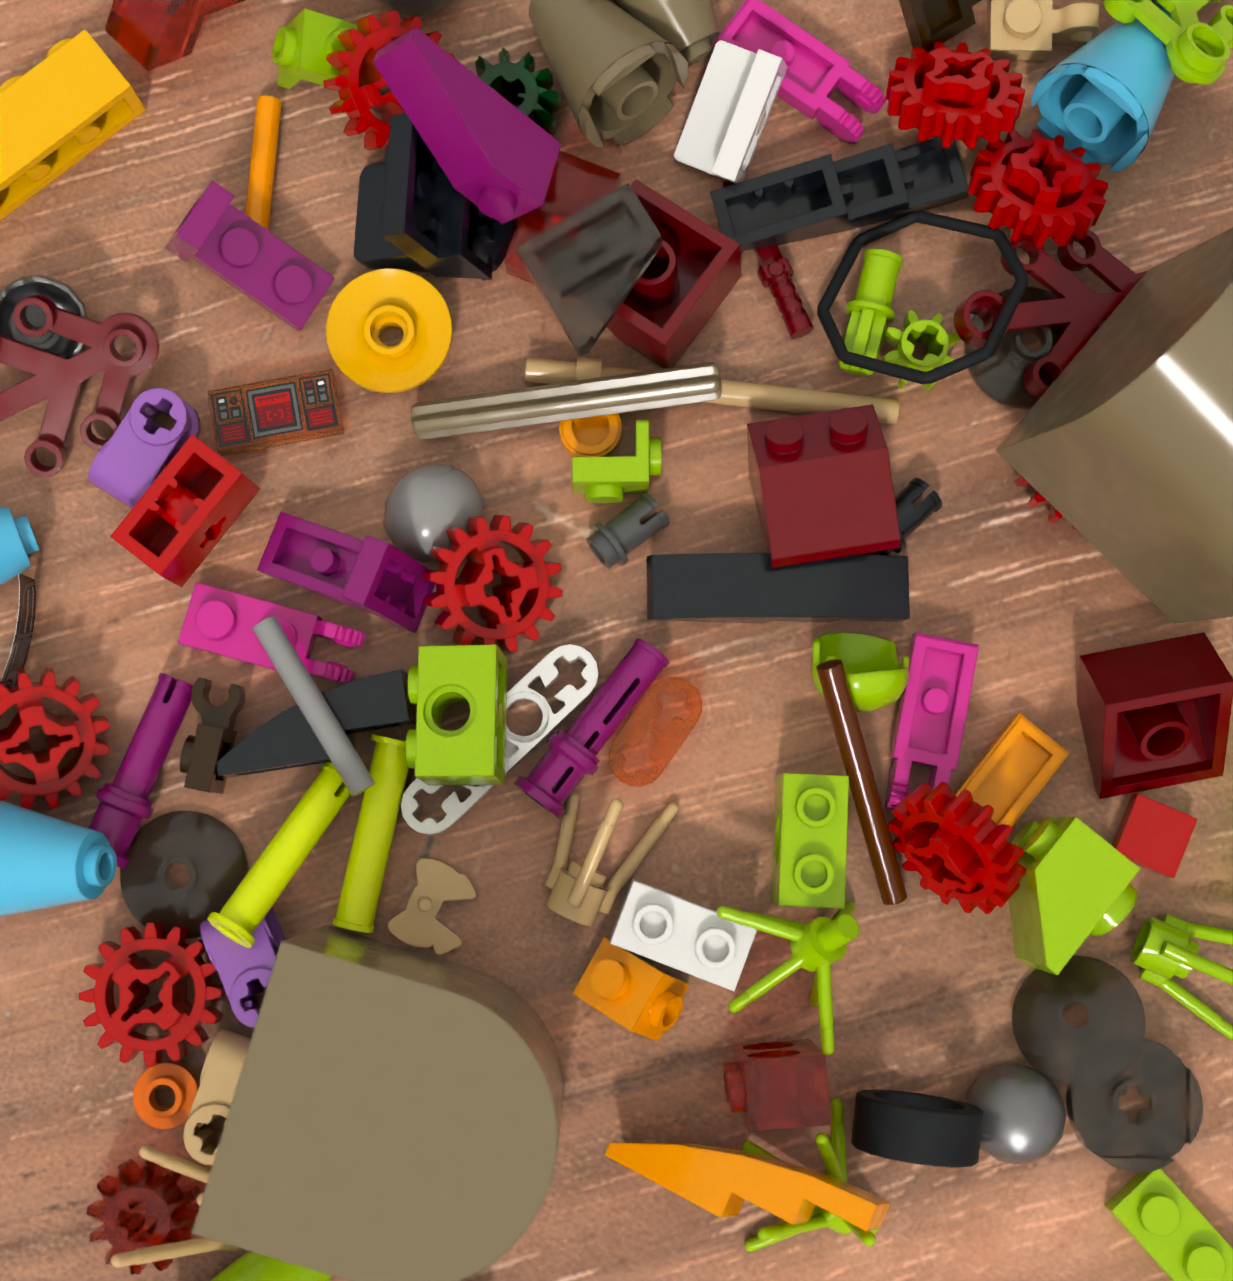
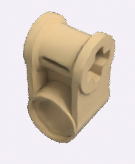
(215, 1093)

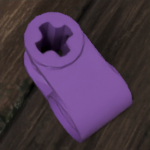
(141, 447)
(244, 969)

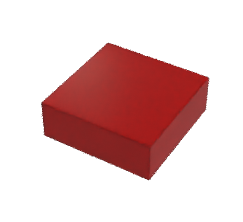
(1153, 835)

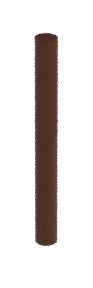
(861, 781)

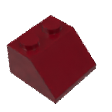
(679, 285)
(823, 485)
(1154, 714)

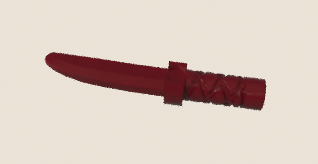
(776, 275)

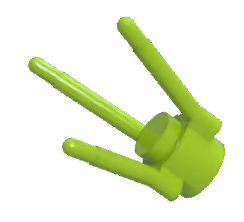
(1166, 951)

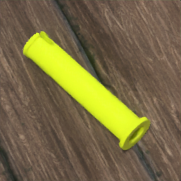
(373, 836)
(281, 857)

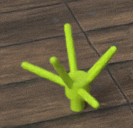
(812, 947)
(835, 1163)

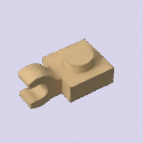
(1029, 27)

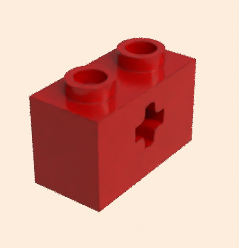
(185, 512)

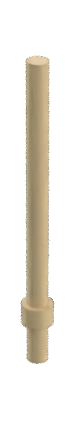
(733, 392)

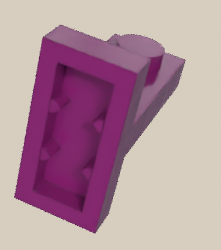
(249, 257)
(348, 570)

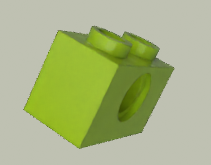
(479, 747)
(810, 840)

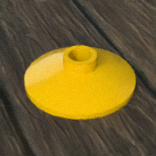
(382, 302)

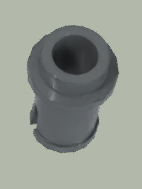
(625, 533)

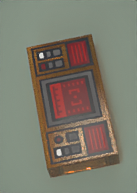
(275, 412)

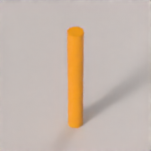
(263, 159)

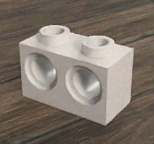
(682, 935)

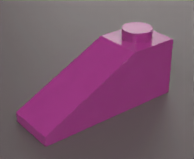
(472, 131)

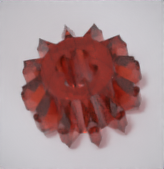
(127, 1228)

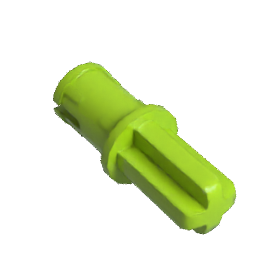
(871, 306)

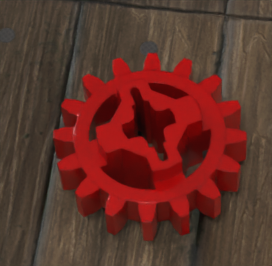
(361, 89)
(954, 94)
(1037, 188)
(483, 560)
(64, 733)
(957, 847)
(132, 977)

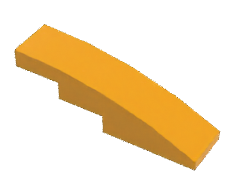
(726, 1178)

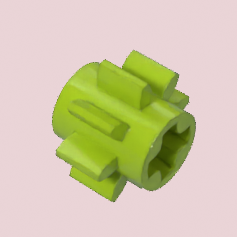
(924, 331)

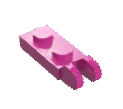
(811, 71)
(224, 621)
(931, 712)

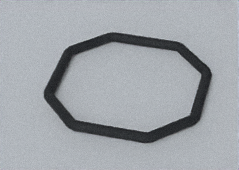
(956, 365)

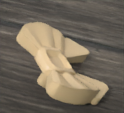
(418, 922)

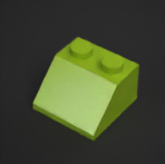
(1065, 890)

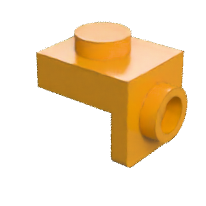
(631, 991)

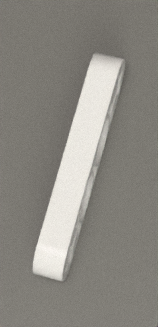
(516, 746)

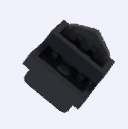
(417, 219)

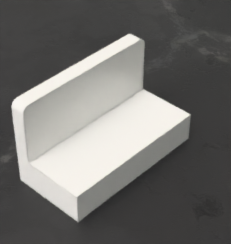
(730, 111)

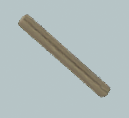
(567, 401)

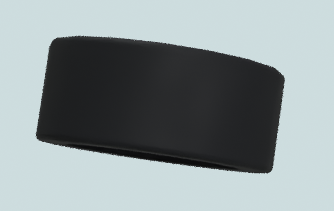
(917, 1128)

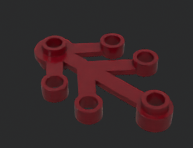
(1077, 308)
(62, 377)

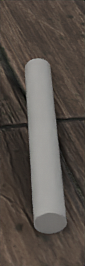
(313, 706)

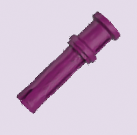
(575, 751)
(126, 800)

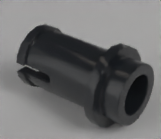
(910, 516)

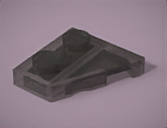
(592, 263)

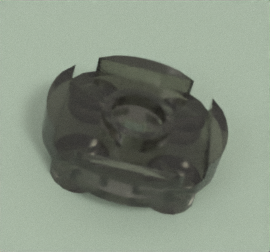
(1160, 1129)

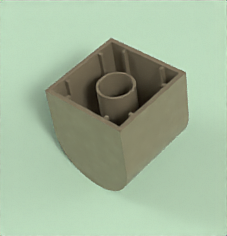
(1143, 435)
(385, 1116)

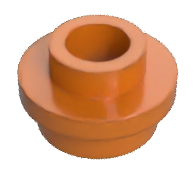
(185, 1089)

